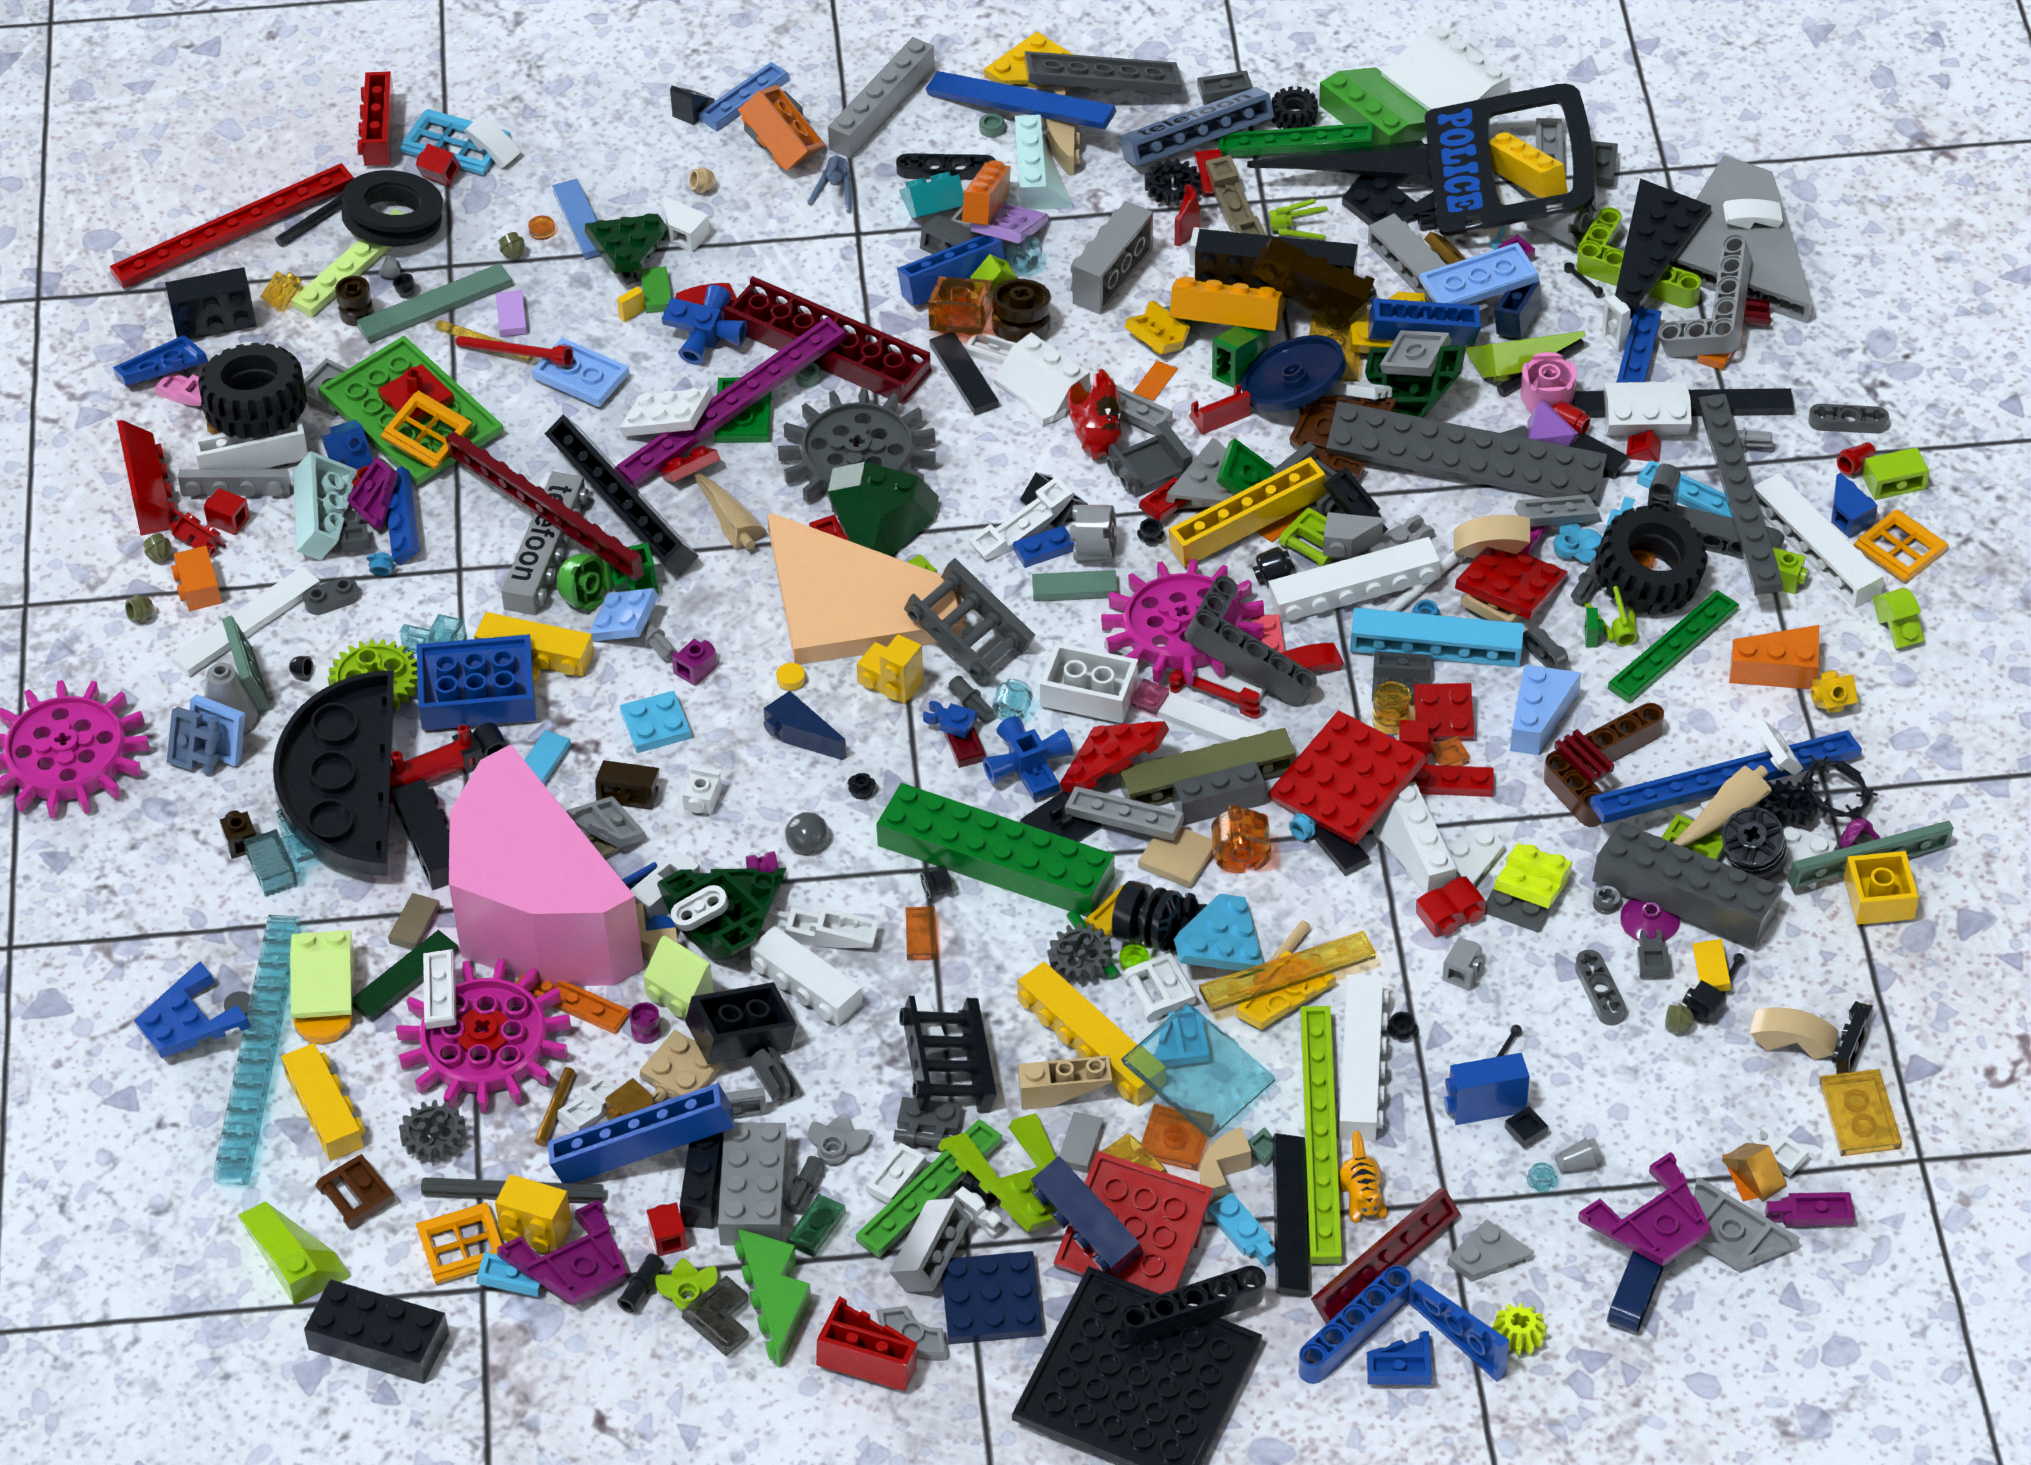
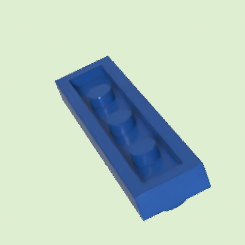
(1639, 346)
(402, 519)

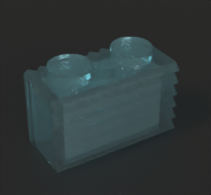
(271, 862)

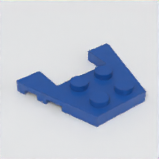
(177, 1023)

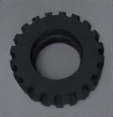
(252, 390)
(1654, 532)

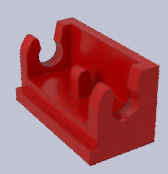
(1222, 411)

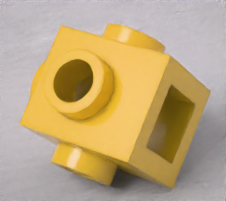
(1833, 691)

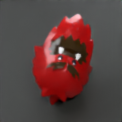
(1096, 414)

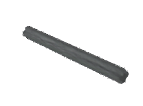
(491, 1188)

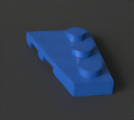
(162, 360)

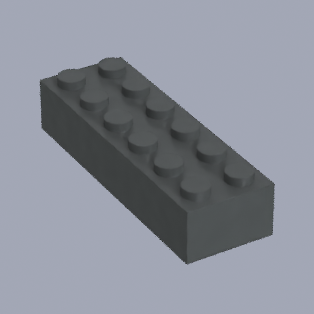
(1688, 884)

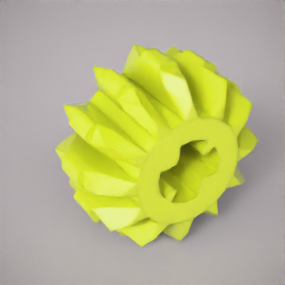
(1521, 1327)

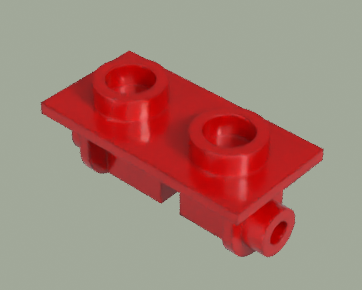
(188, 526)

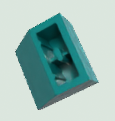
(930, 197)

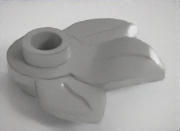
(839, 1137)

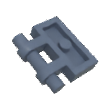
(185, 737)

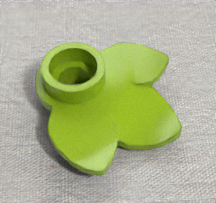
(685, 1282)

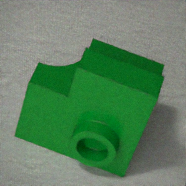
(647, 581)

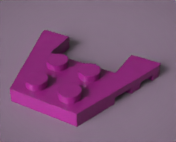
(1661, 1226)
(577, 1268)

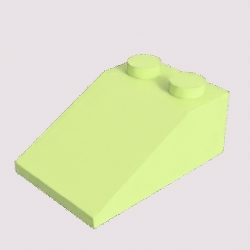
(322, 974)

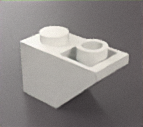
(685, 224)

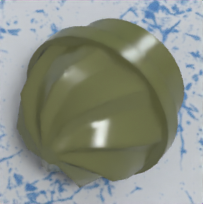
(511, 245)
(157, 547)
(139, 608)
(1678, 1018)

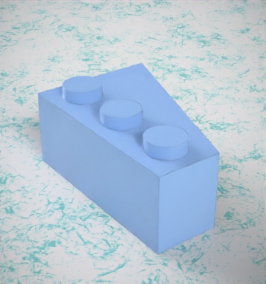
(1540, 706)

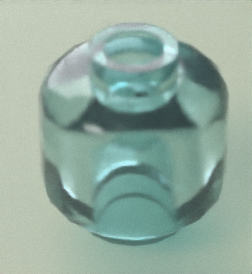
(1024, 256)
(1012, 699)

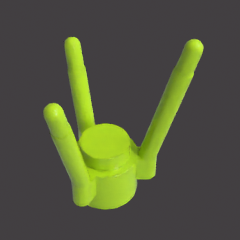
(1282, 218)
(1622, 629)

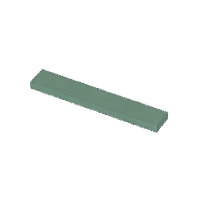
(434, 302)
(1834, 863)

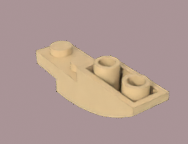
(1063, 140)

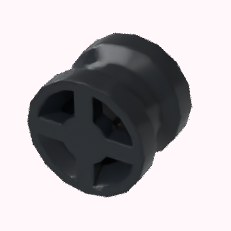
(936, 881)

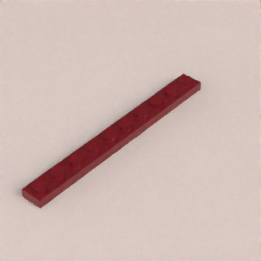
(545, 506)

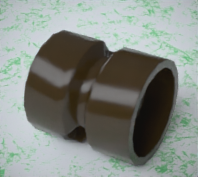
(353, 299)

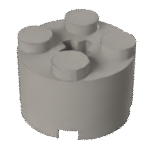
(1093, 532)

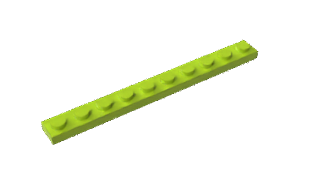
(1320, 1135)

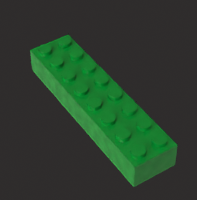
(995, 850)

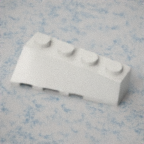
(1415, 840)

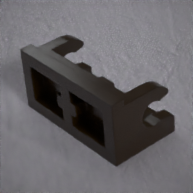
(628, 783)

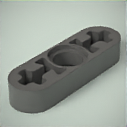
(1869, 413)
(1599, 999)

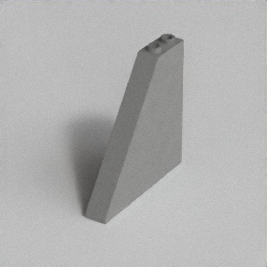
(1774, 259)

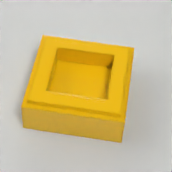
(631, 304)

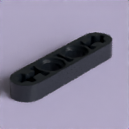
(946, 164)

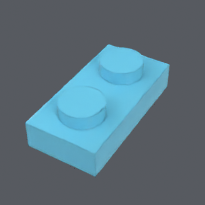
(501, 1275)

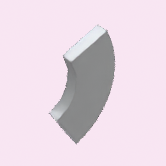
(929, 1340)

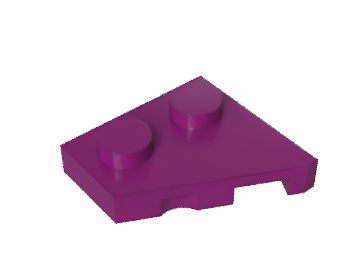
(374, 492)

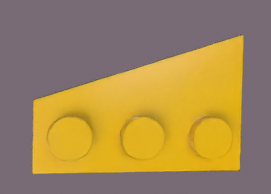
(1271, 1007)

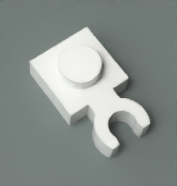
(1785, 1150)
(976, 1209)

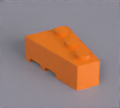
(1776, 658)

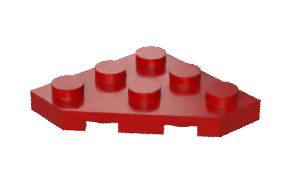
(1111, 751)

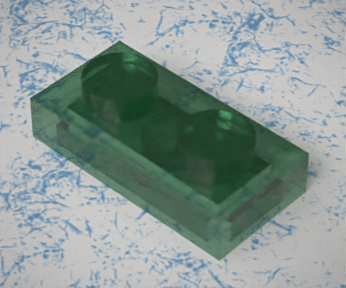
(816, 1225)

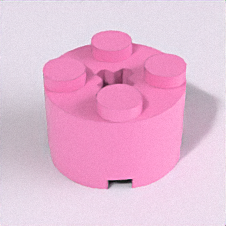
(1547, 379)

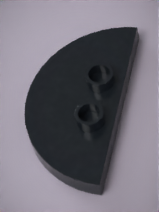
(337, 772)

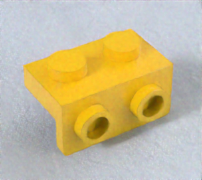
(1158, 329)

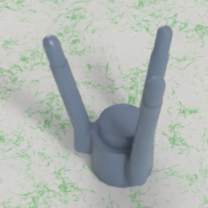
(835, 172)

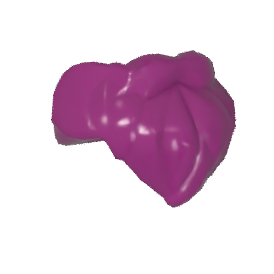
(1856, 826)

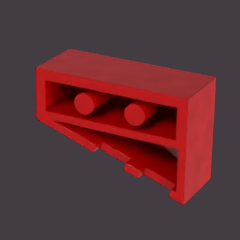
(865, 1349)

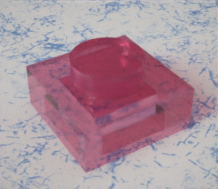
(1149, 696)

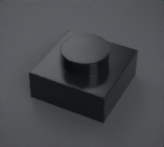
(1526, 1126)

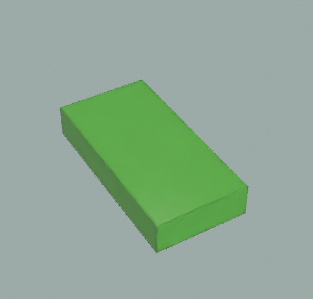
(655, 288)

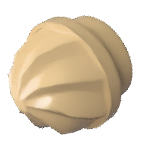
(701, 179)

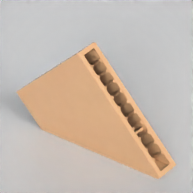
(846, 594)

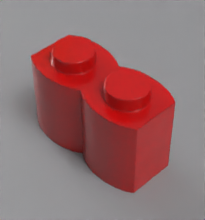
(1450, 906)

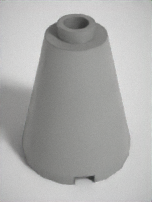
(1565, 227)
(226, 688)

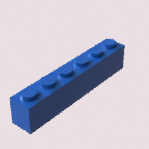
(641, 1134)

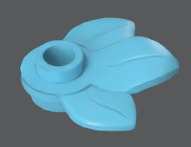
(1576, 542)

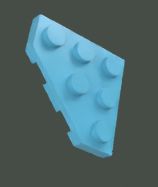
(1220, 936)

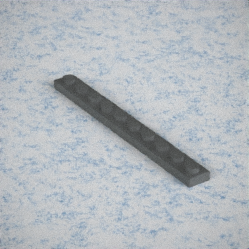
(1740, 494)

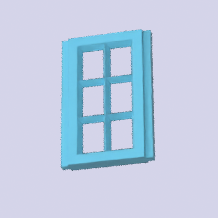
(450, 122)

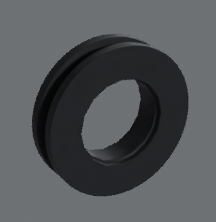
(392, 187)

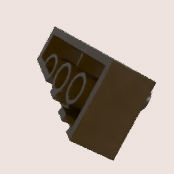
(1312, 281)

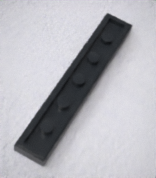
(1290, 1215)

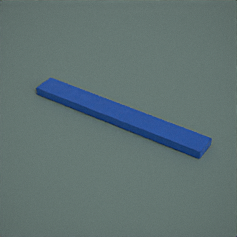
(1021, 100)

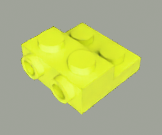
(1533, 875)

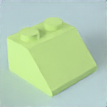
(675, 976)

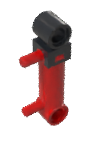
(461, 754)

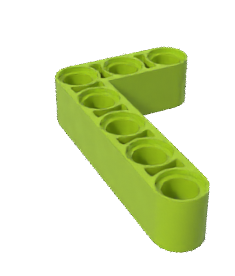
(1603, 262)

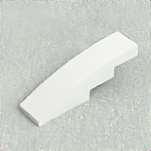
(823, 929)

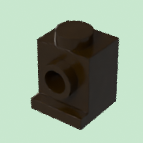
(235, 828)

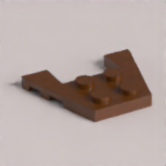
(1315, 428)

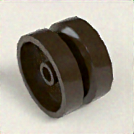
(1020, 308)

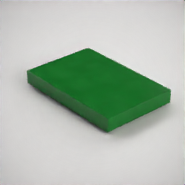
(748, 426)

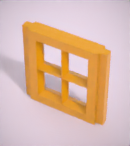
(413, 447)
(1886, 559)
(454, 1221)

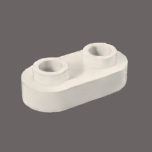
(699, 908)

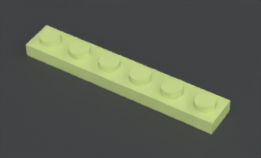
(350, 263)

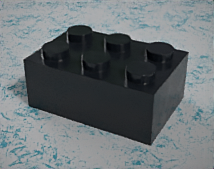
(211, 303)
(740, 1022)

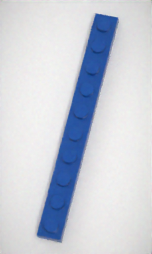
(1708, 780)

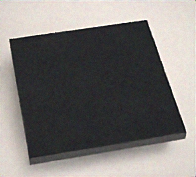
(1052, 818)

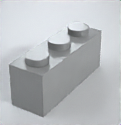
(930, 1245)

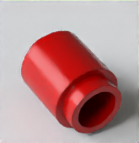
(1573, 416)

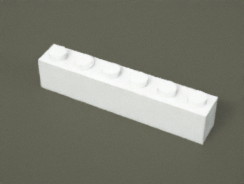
(1819, 541)
(1354, 579)
(1362, 1057)

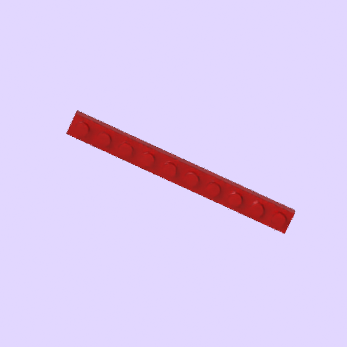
(231, 226)

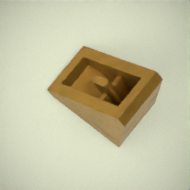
(1757, 1169)

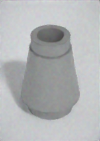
(1579, 1156)

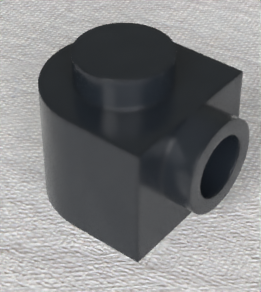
(1704, 1002)

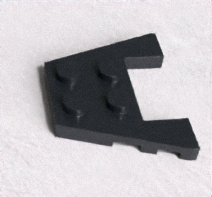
(1377, 198)

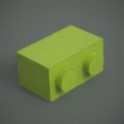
(1895, 473)

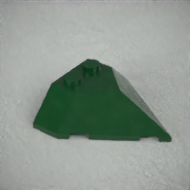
(1415, 393)
(881, 505)
(749, 899)

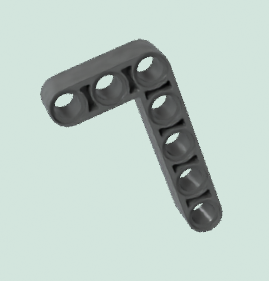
(1715, 529)
(1242, 651)

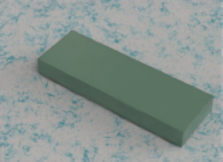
(1073, 585)

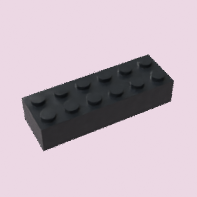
(1231, 255)

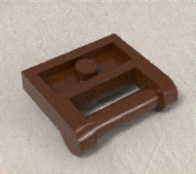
(363, 1184)

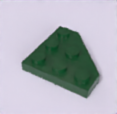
(627, 240)

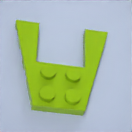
(1015, 1189)

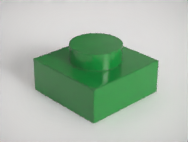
(1593, 627)

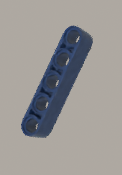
(1634, 1293)

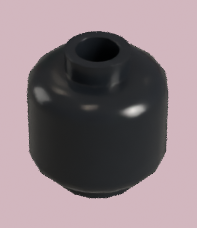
(1273, 565)

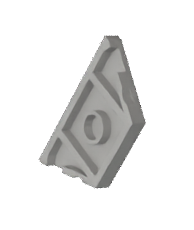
(1199, 479)
(1739, 1232)

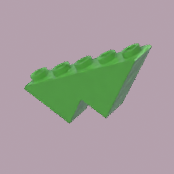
(776, 1295)

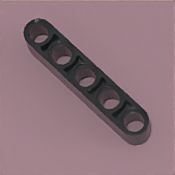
(1182, 1315)

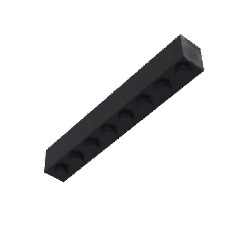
(621, 495)

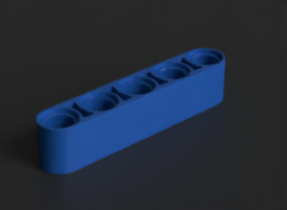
(1351, 1336)

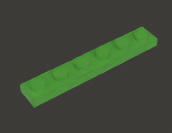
(931, 1184)

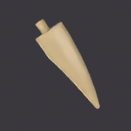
(735, 520)
(1738, 792)

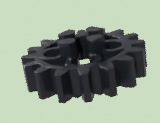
(1159, 181)
(1789, 804)

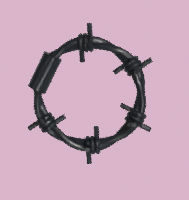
(1847, 770)

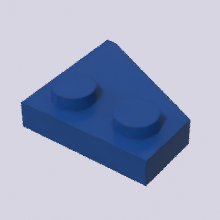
(1401, 1363)

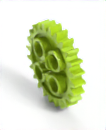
(379, 658)

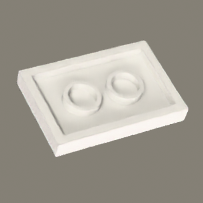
(666, 412)

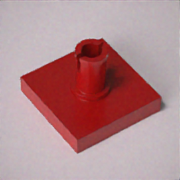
(420, 379)

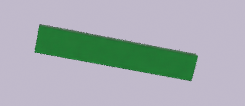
(1297, 140)
(1673, 646)

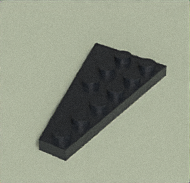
(1657, 235)

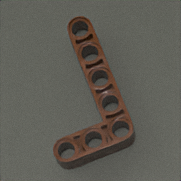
(1614, 741)

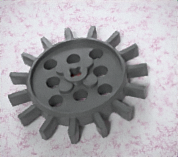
(851, 436)

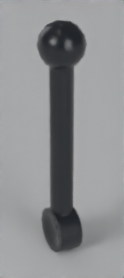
(1569, 268)
(1738, 959)
(1515, 1031)

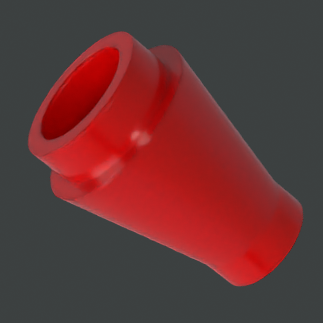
(1853, 459)

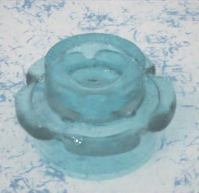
(1544, 1171)

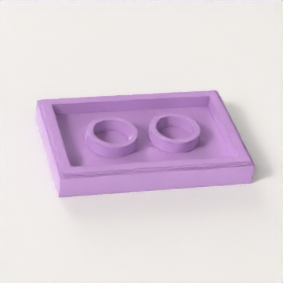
(1012, 223)

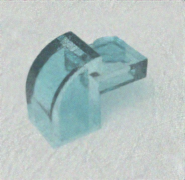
(443, 630)

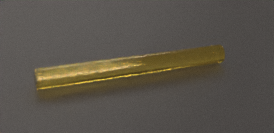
(461, 331)

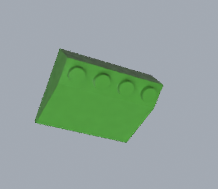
(1369, 98)

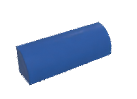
(1391, 316)

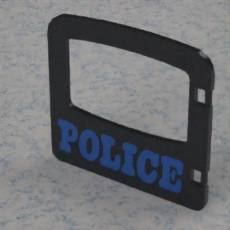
(1463, 166)

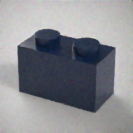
(1518, 310)

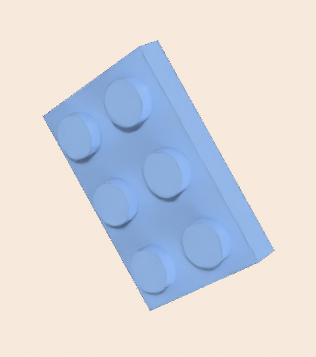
(589, 376)

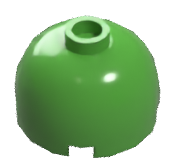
(584, 580)

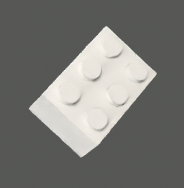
(1089, 682)

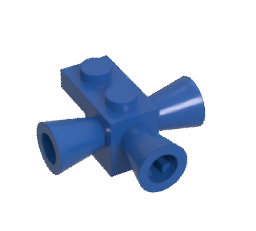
(704, 323)
(1028, 757)

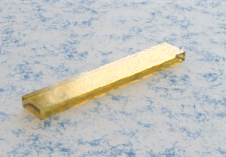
(1287, 971)

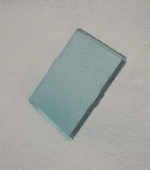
(1198, 1070)

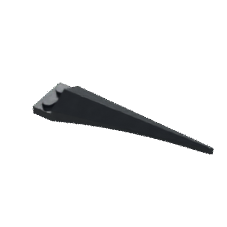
(1393, 161)

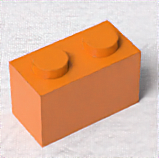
(197, 578)

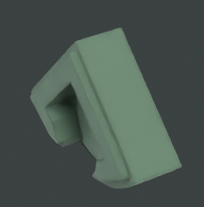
(1261, 1147)

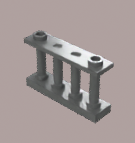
(976, 597)

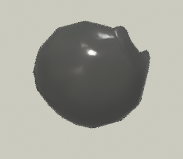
(807, 833)

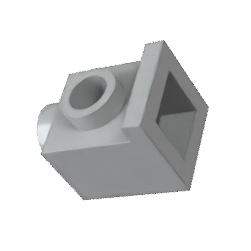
(1462, 963)

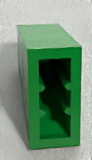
(1235, 352)

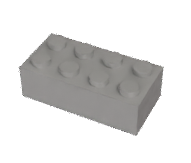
(1112, 257)
(753, 1181)

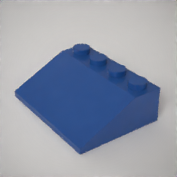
(475, 682)

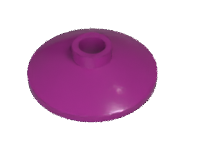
(1636, 917)

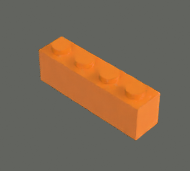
(986, 193)

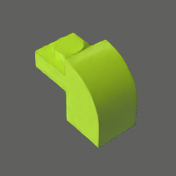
(1900, 611)

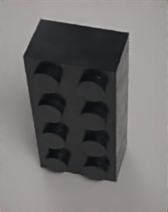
(376, 1331)

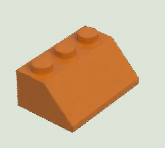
(780, 127)

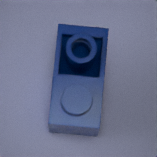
(1851, 507)

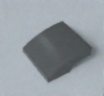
(1401, 668)

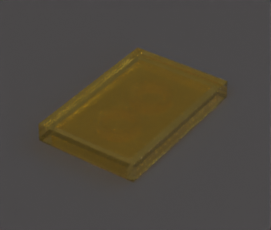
(1860, 1112)

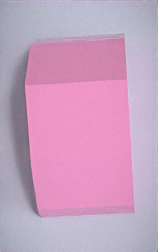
(534, 883)

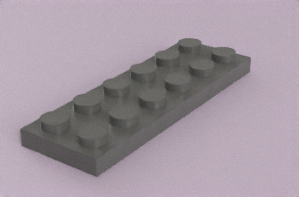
(1102, 72)

